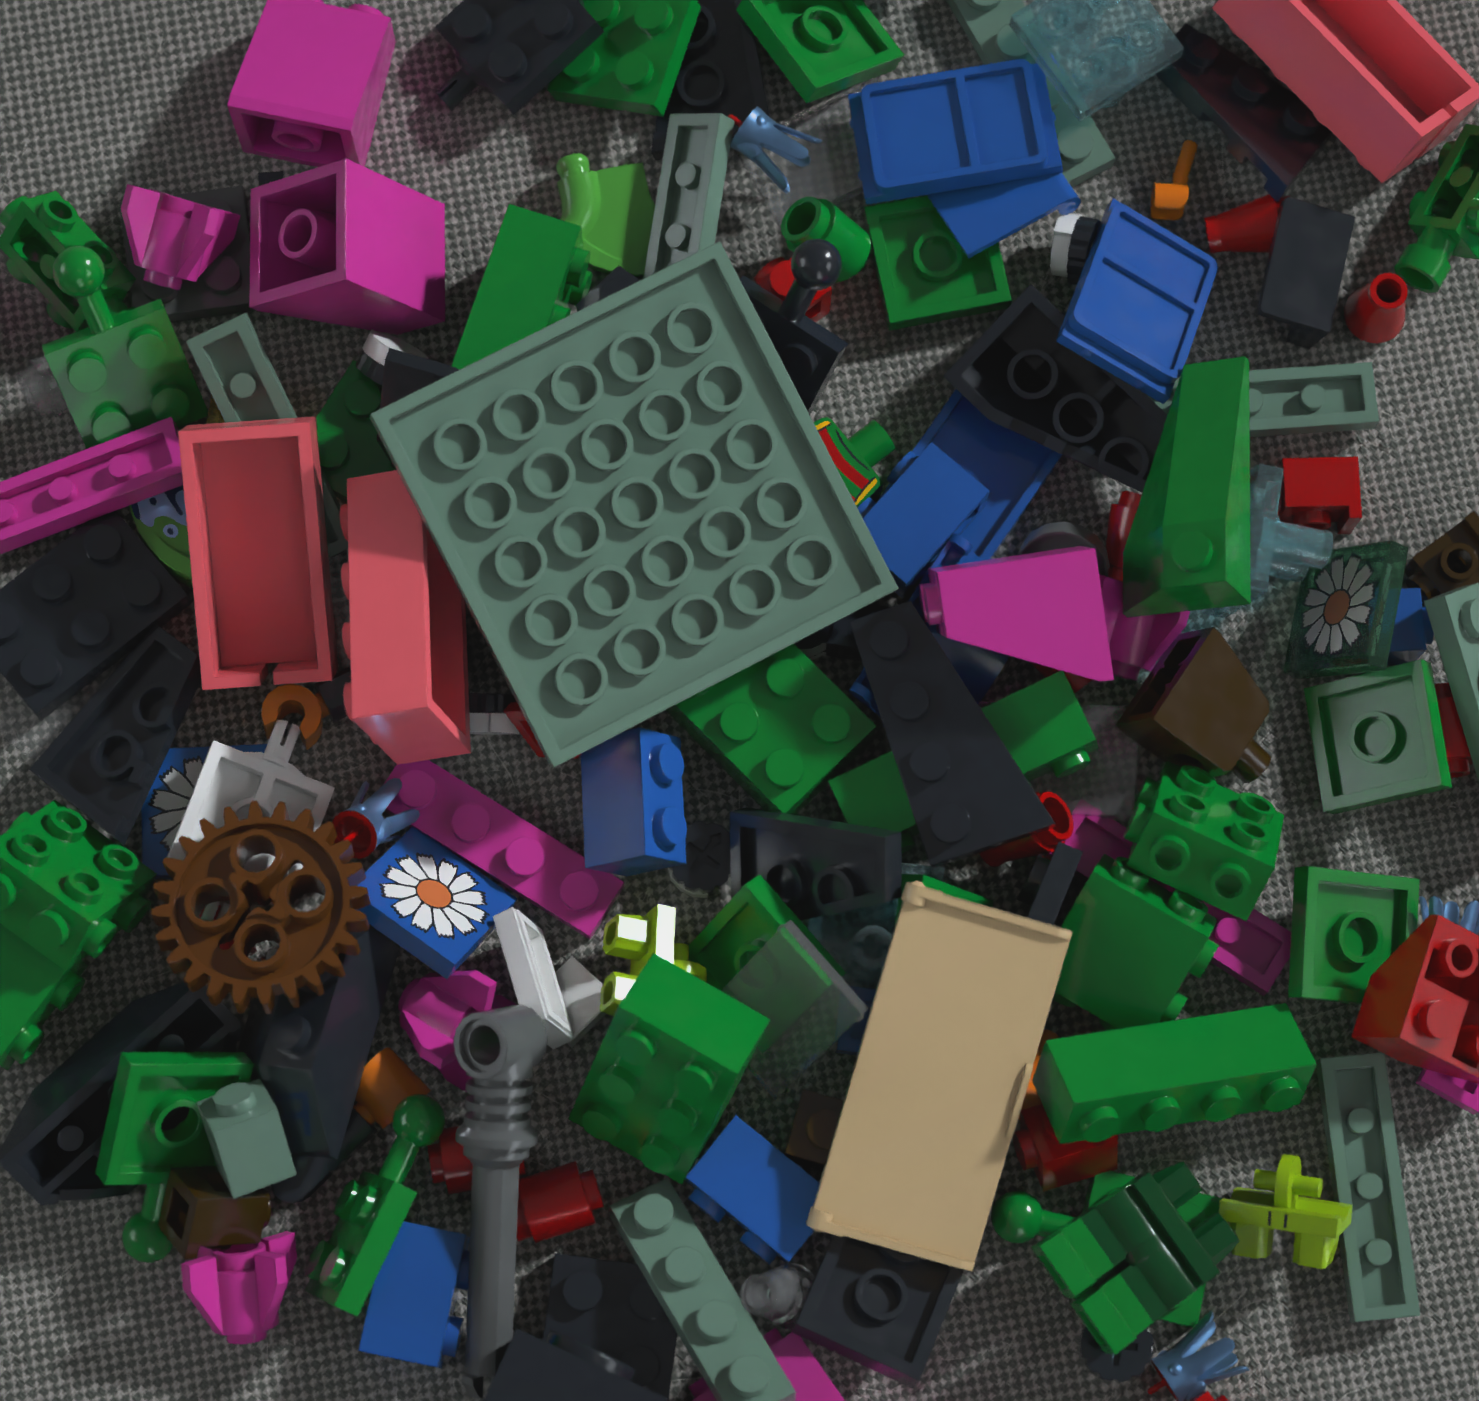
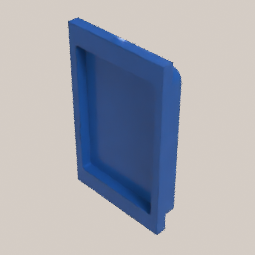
(954, 130)
(1138, 301)
(996, 457)

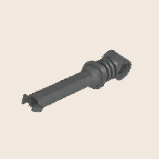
(496, 1136)

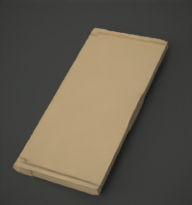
(939, 1077)

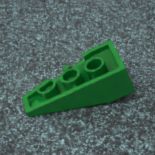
(1194, 511)

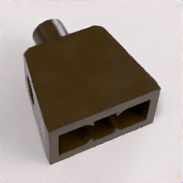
(1200, 709)

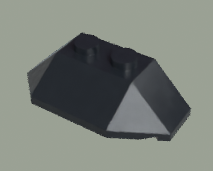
(318, 1052)
(63, 1122)

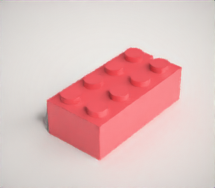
(1361, 73)
(258, 552)
(402, 628)

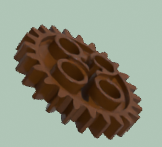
(217, 873)

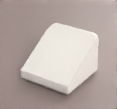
(581, 997)

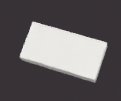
(533, 973)

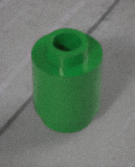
(821, 219)

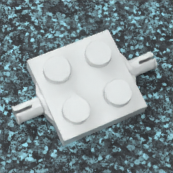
(241, 777)

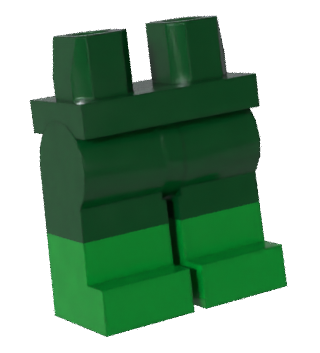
(1153, 1241)

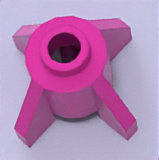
(174, 235)
(1138, 640)
(433, 1010)
(241, 1286)

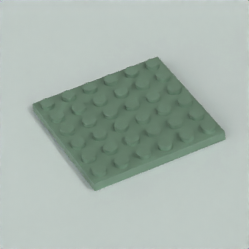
(634, 503)

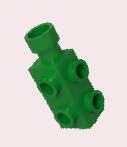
(1444, 216)
(33, 239)

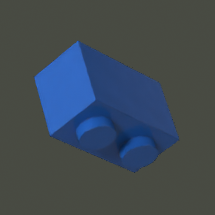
(920, 512)
(634, 803)
(755, 1189)
(417, 1297)

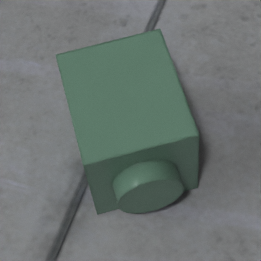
(246, 1137)

